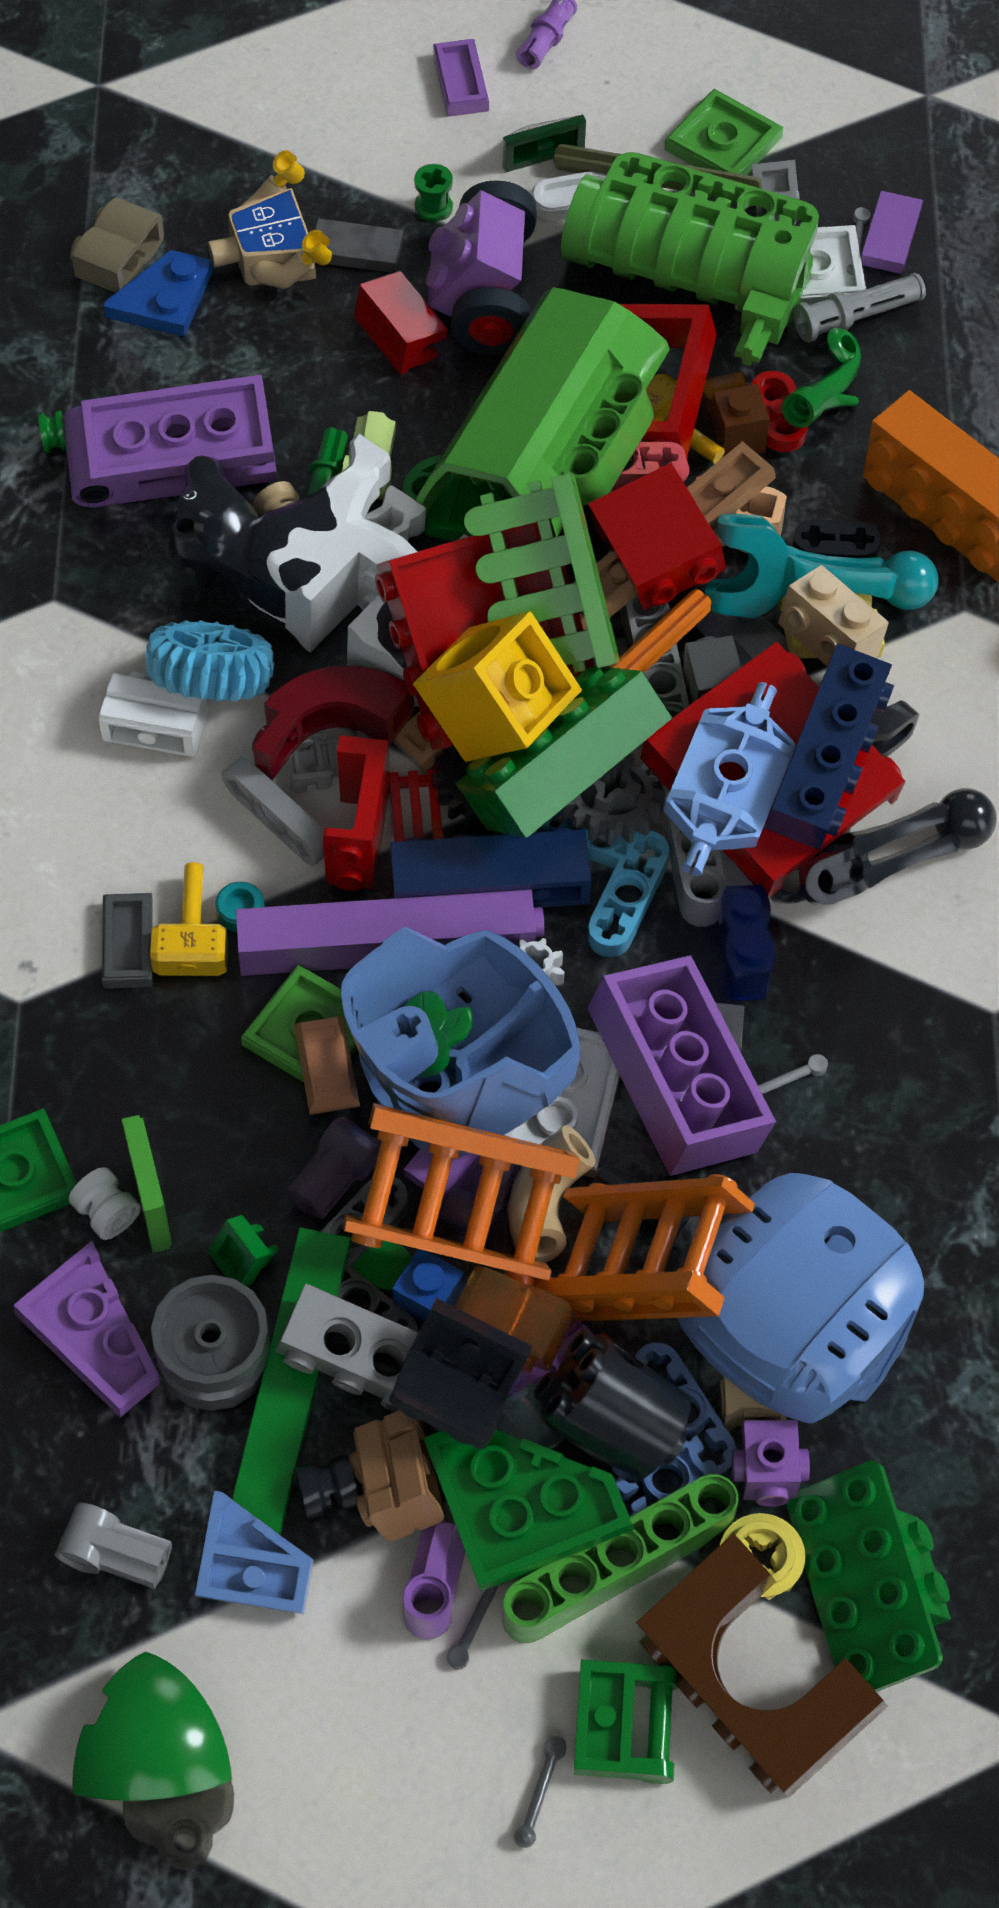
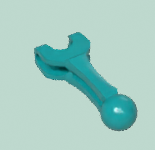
(904, 580)

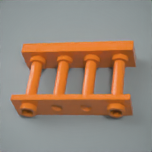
(496, 1156)
(650, 1291)

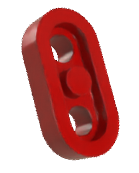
(778, 386)

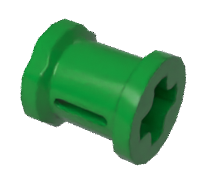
(433, 185)

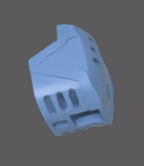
(508, 1065)
(792, 1287)

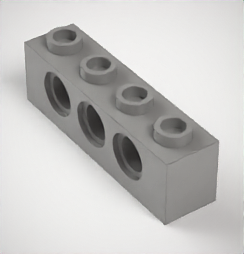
(367, 1335)

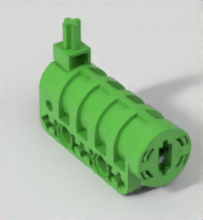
(697, 241)

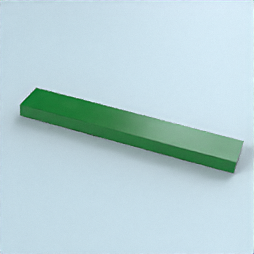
(284, 1392)

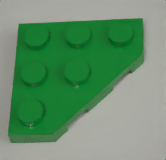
(523, 1504)

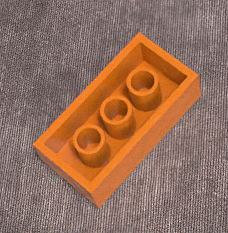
(938, 478)

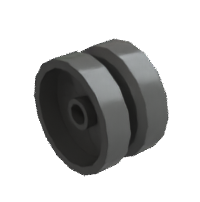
(211, 1342)

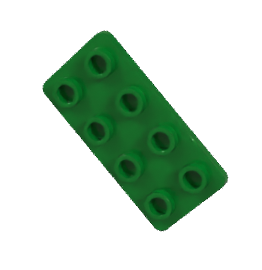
(871, 1576)

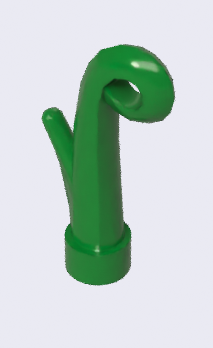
(809, 402)

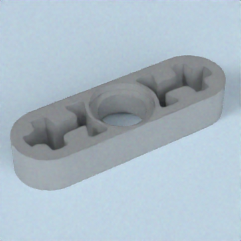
(275, 810)

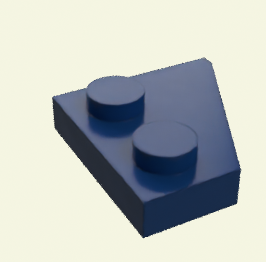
(163, 294)

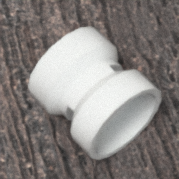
(106, 1205)

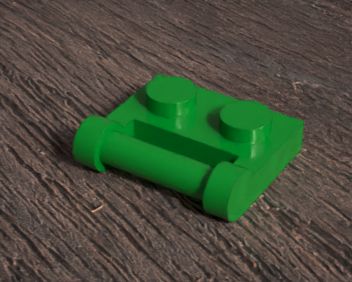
(607, 1721)

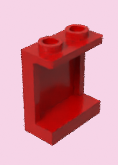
(658, 536)
(364, 780)

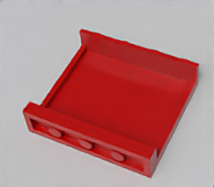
(439, 596)
(774, 854)

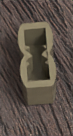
(117, 244)

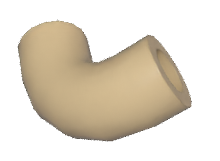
(552, 1237)

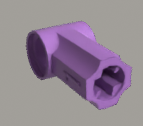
(435, 1578)

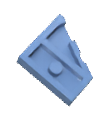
(251, 1562)

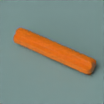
(666, 632)

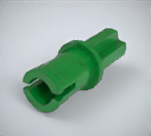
(328, 460)

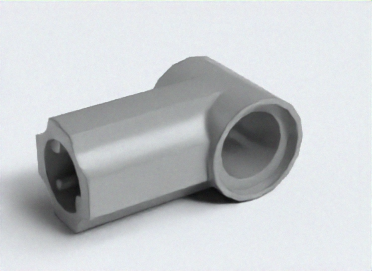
(100, 1542)

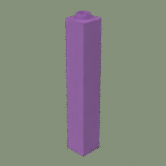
(345, 932)

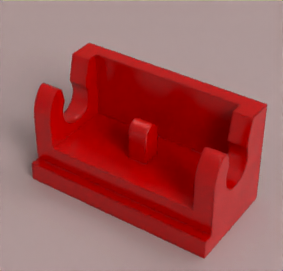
(399, 321)

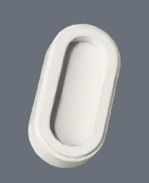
(555, 195)

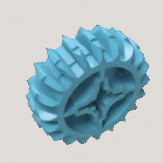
(209, 661)

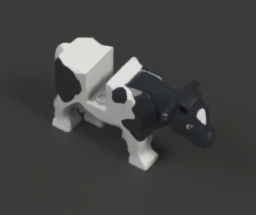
(308, 557)

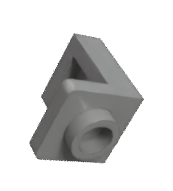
(778, 178)

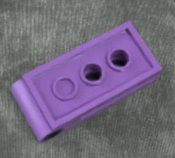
(143, 441)

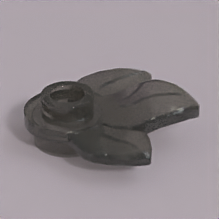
(194, 1814)

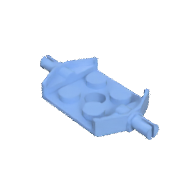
(722, 811)

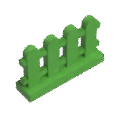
(547, 554)

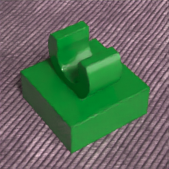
(240, 1250)

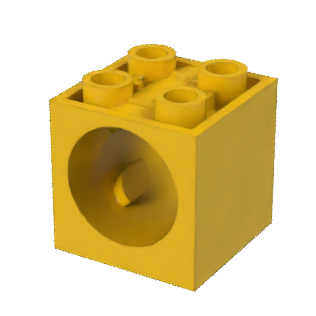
(498, 687)

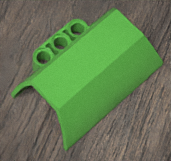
(559, 402)

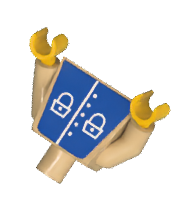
(270, 233)

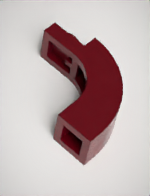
(330, 699)

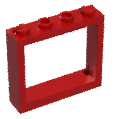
(686, 328)

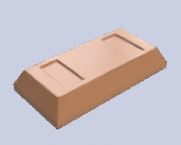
(326, 1065)

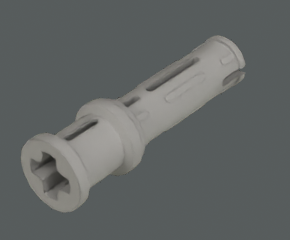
(842, 309)

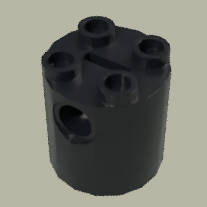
(614, 1408)

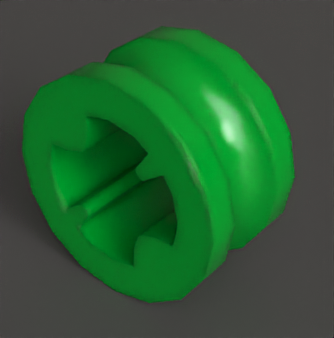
(52, 431)

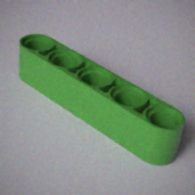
(608, 1580)

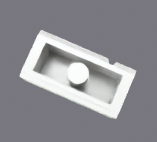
(150, 716)

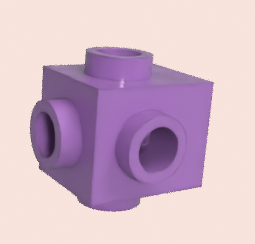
(770, 1461)

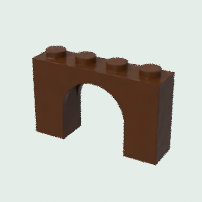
(786, 1741)

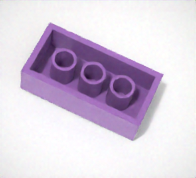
(680, 1065)

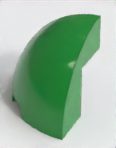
(150, 1738)

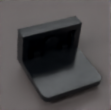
(459, 1374)

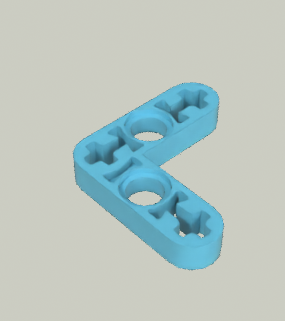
(624, 860)

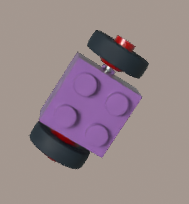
(480, 262)

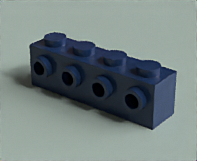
(829, 746)
(547, 862)

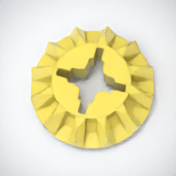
(765, 1532)

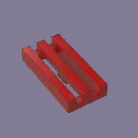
(413, 783)

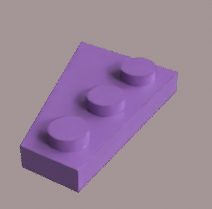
(88, 1329)

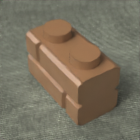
(396, 1476)

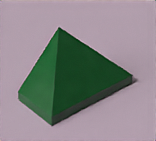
(539, 141)

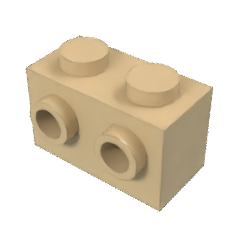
(826, 612)

